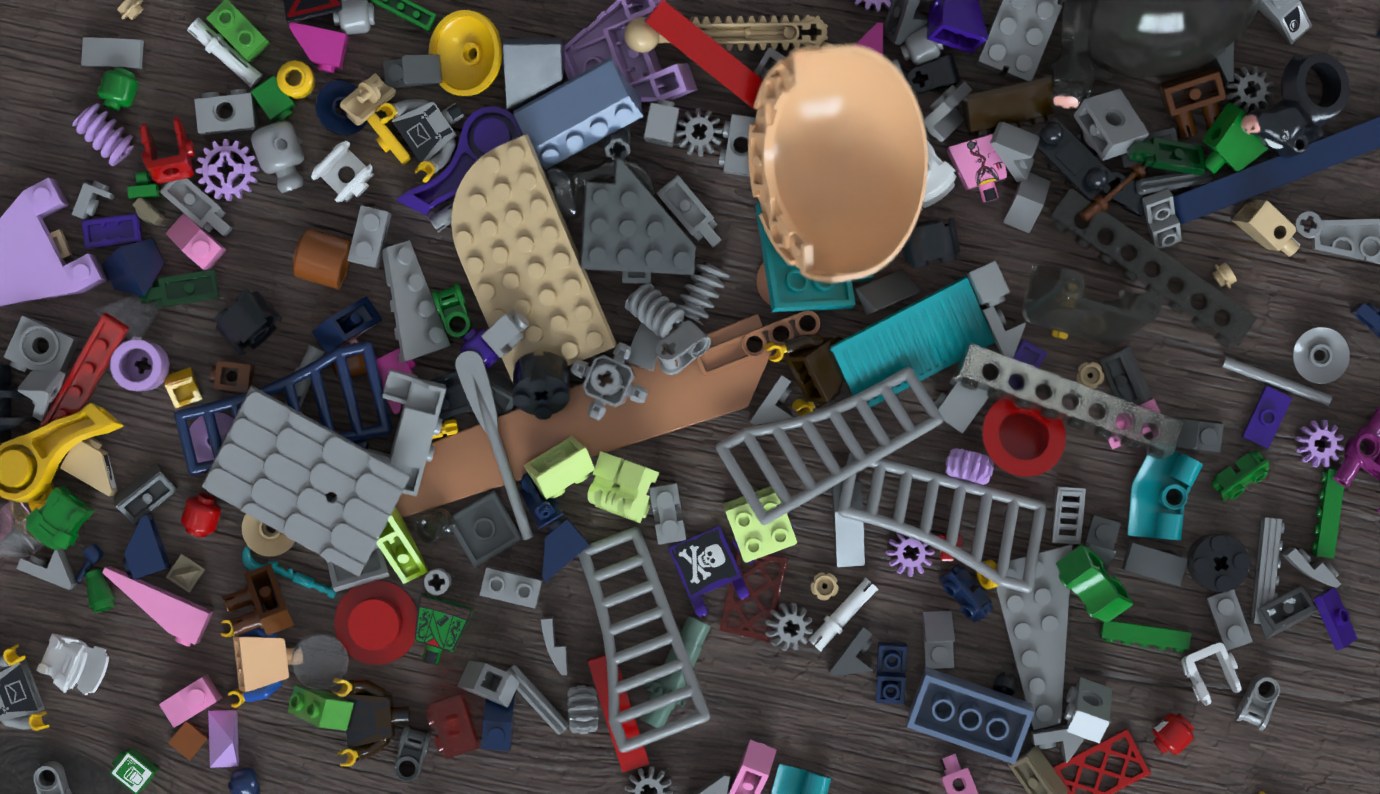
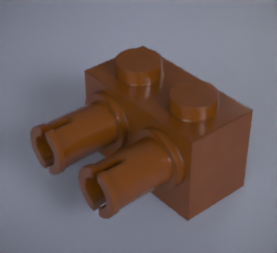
(1190, 92)
(266, 595)

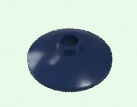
(330, 98)

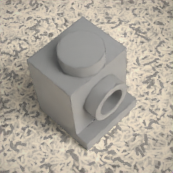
(506, 332)

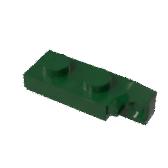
(1169, 155)
(183, 289)

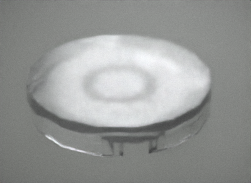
(319, 661)

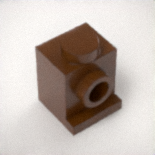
(220, 373)

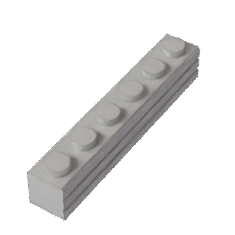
(1267, 564)

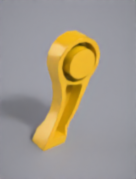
(33, 458)

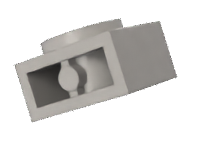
(1110, 124)
(25, 353)

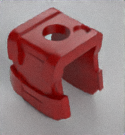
(181, 163)

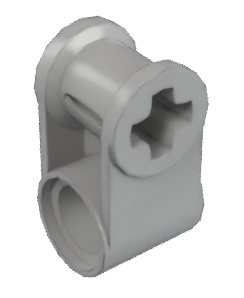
(682, 345)
(1258, 703)
(60, 785)

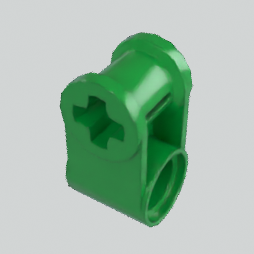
(452, 308)

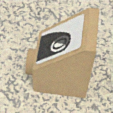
(91, 465)

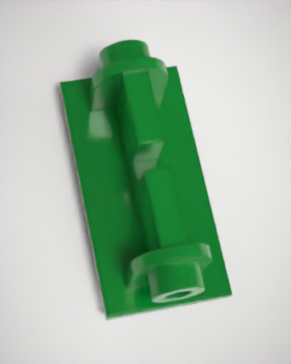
(1250, 471)

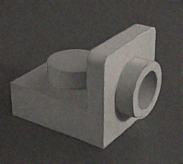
(87, 203)

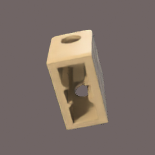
(1267, 226)

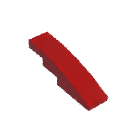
(637, 757)

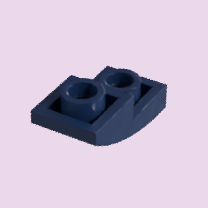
(891, 673)

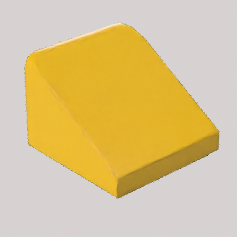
(182, 387)

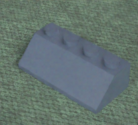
(579, 113)

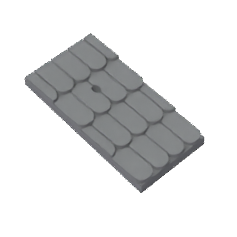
(283, 467)

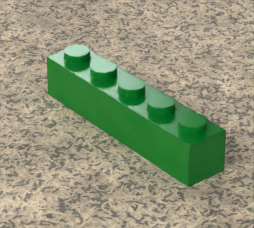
(409, 12)
(1328, 516)
(1145, 635)

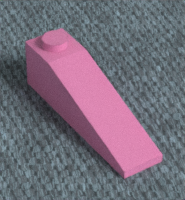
(170, 611)

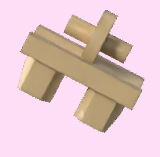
(366, 99)

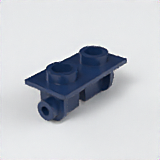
(542, 510)
(973, 604)

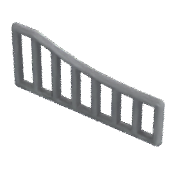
(806, 422)
(949, 546)
(613, 659)

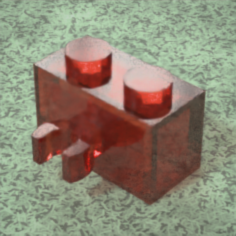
(453, 726)

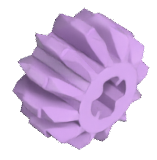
(1315, 433)
(969, 466)
(906, 561)

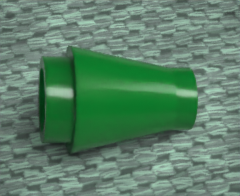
(99, 592)

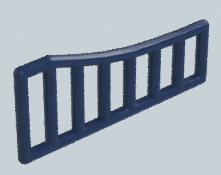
(288, 385)

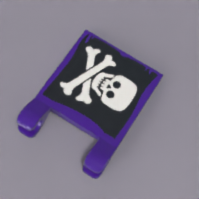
(707, 565)

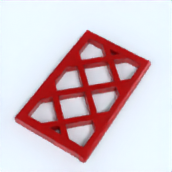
(1105, 746)

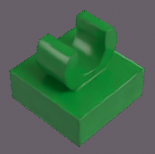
(144, 188)

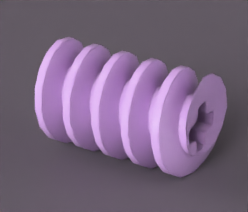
(103, 134)

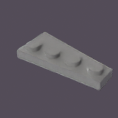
(415, 313)

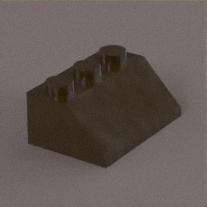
(1008, 104)

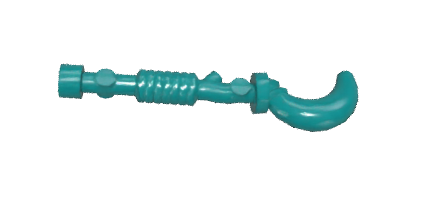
(296, 577)

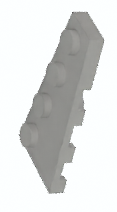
(1350, 239)

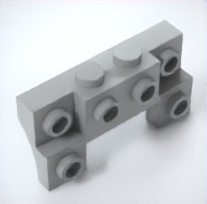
(416, 424)

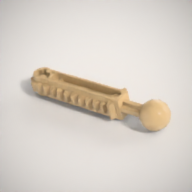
(643, 38)

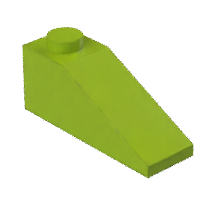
(401, 549)

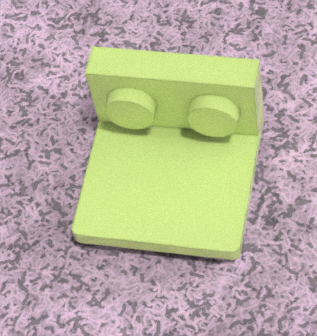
(753, 537)

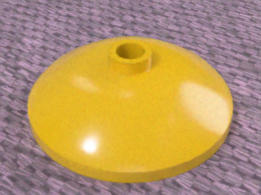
(456, 42)

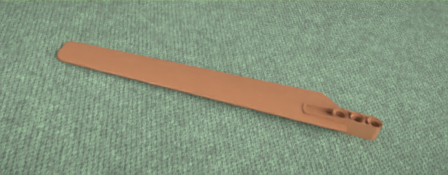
(705, 389)

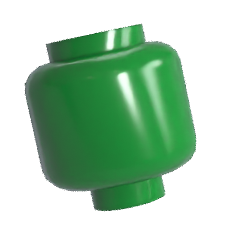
(117, 89)

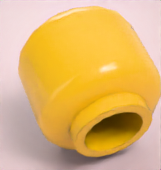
(296, 79)

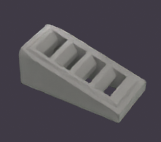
(1078, 516)

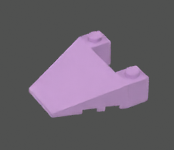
(606, 39)
(29, 257)

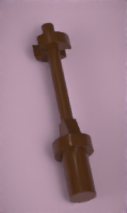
(1100, 203)

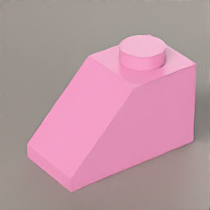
(196, 242)
(190, 700)
(753, 769)

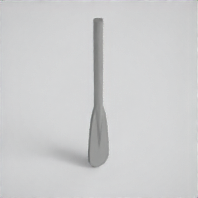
(479, 393)

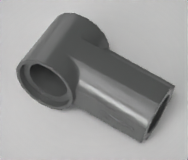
(618, 144)

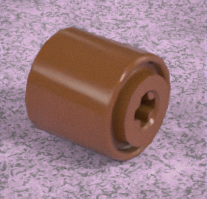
(321, 258)

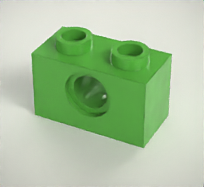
(238, 30)
(320, 708)

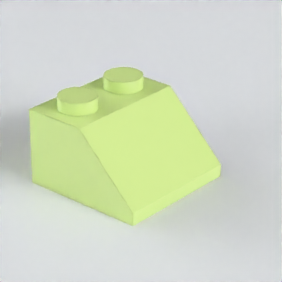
(560, 467)

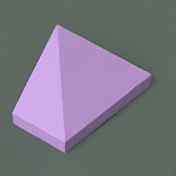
(223, 738)

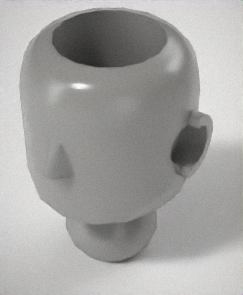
(279, 152)

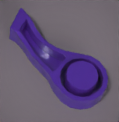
(480, 134)

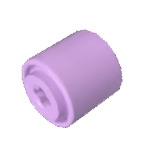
(129, 375)

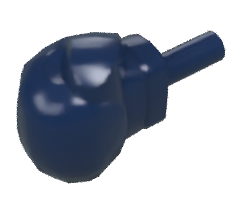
(244, 782)

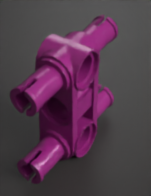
(1355, 458)

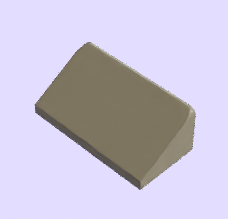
(1037, 773)

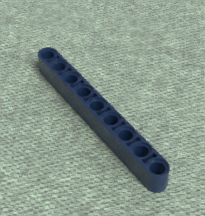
(1277, 172)

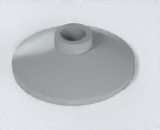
(1334, 350)

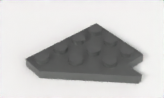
(631, 230)

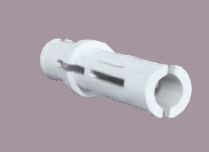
(232, 59)
(842, 614)

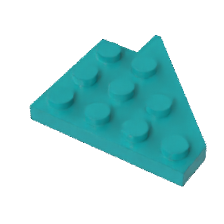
(795, 292)

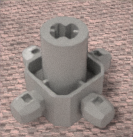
(610, 394)

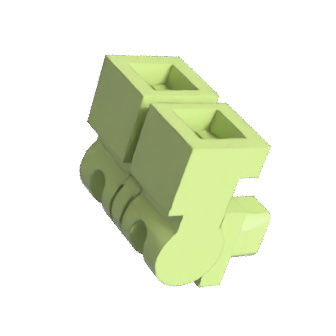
(621, 487)

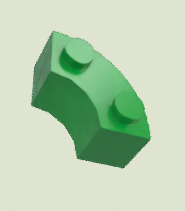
(1086, 576)

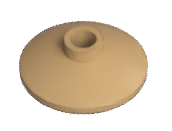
(261, 540)

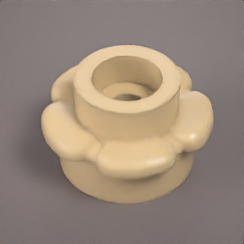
(130, 9)
(1224, 275)
(1095, 369)
(832, 587)

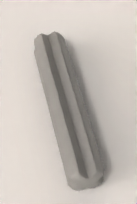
(538, 701)

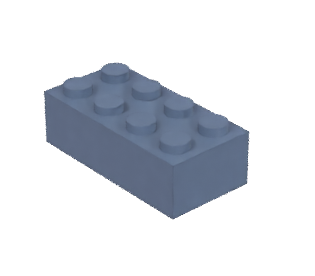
(970, 715)

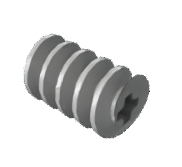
(702, 291)
(654, 310)

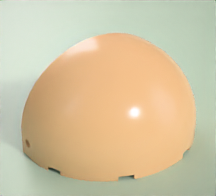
(837, 160)

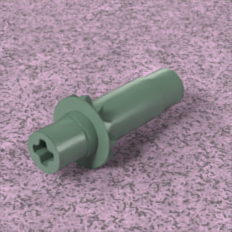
(693, 637)

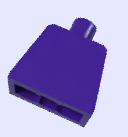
(957, 24)

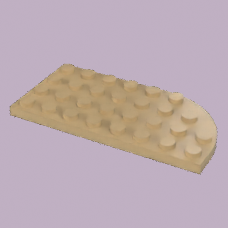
(525, 257)

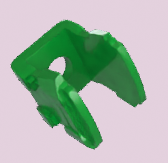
(58, 519)

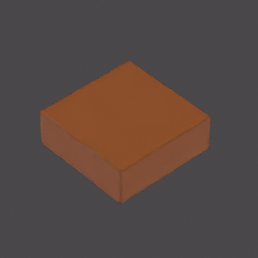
(188, 740)

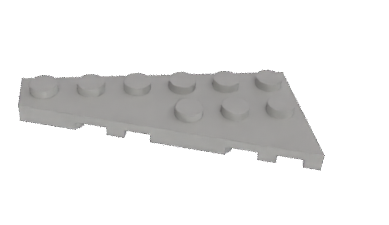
(1038, 633)

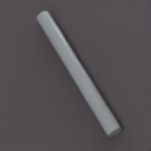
(1276, 381)

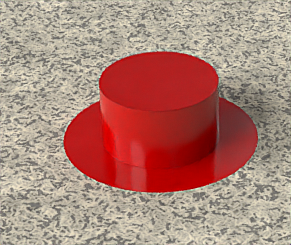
(1022, 445)
(376, 622)

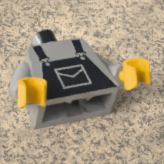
(425, 131)
(19, 694)

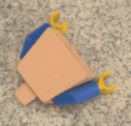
(260, 664)

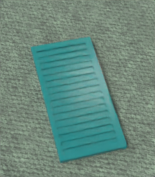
(920, 336)

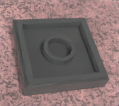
(485, 529)

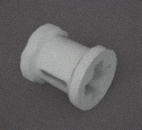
(1305, 217)
(432, 588)

